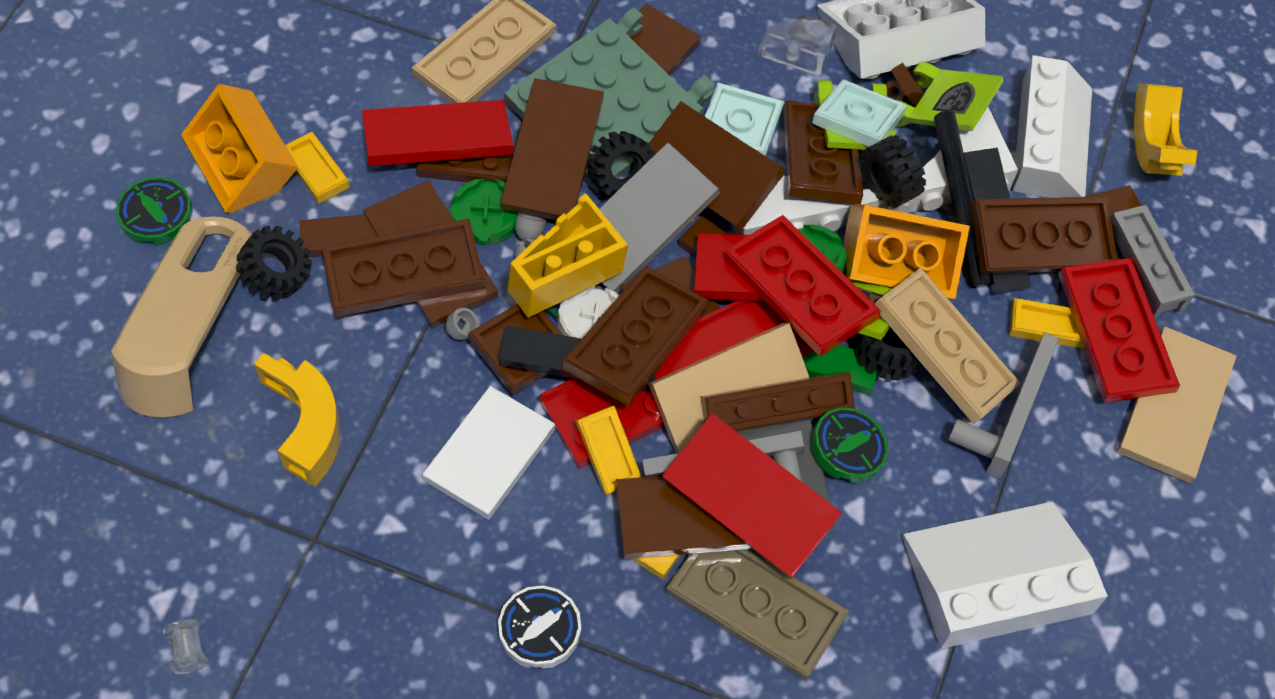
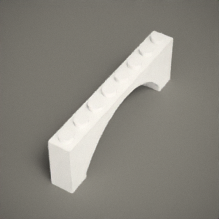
(835, 214)

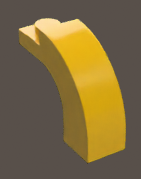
(1157, 130)
(317, 435)

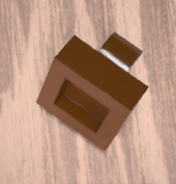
(905, 85)

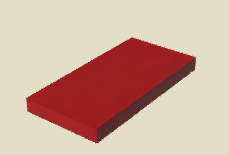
(437, 132)
(802, 285)
(1118, 330)
(752, 495)

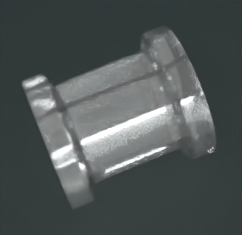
(185, 646)

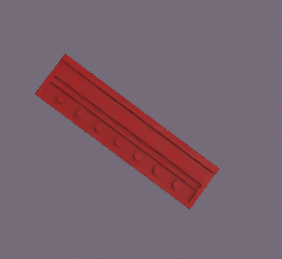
(708, 336)

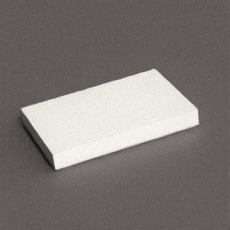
(489, 452)

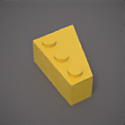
(567, 259)

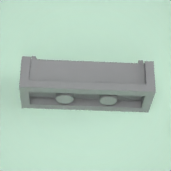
(1153, 259)

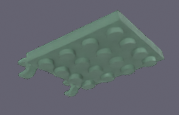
(634, 86)

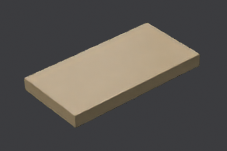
(484, 50)
(947, 345)
(751, 363)
(1175, 427)

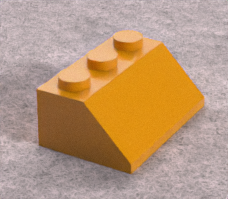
(238, 148)
(892, 245)

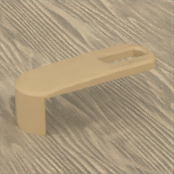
(173, 320)

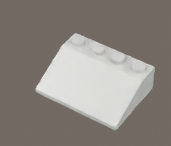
(885, 33)
(1003, 574)

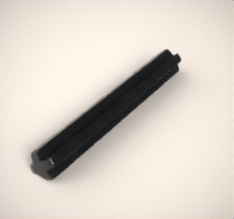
(960, 190)

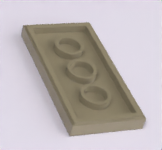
(760, 606)

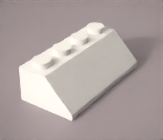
(1053, 130)

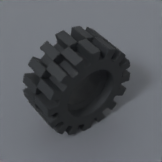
(609, 151)
(893, 171)
(261, 275)
(885, 357)

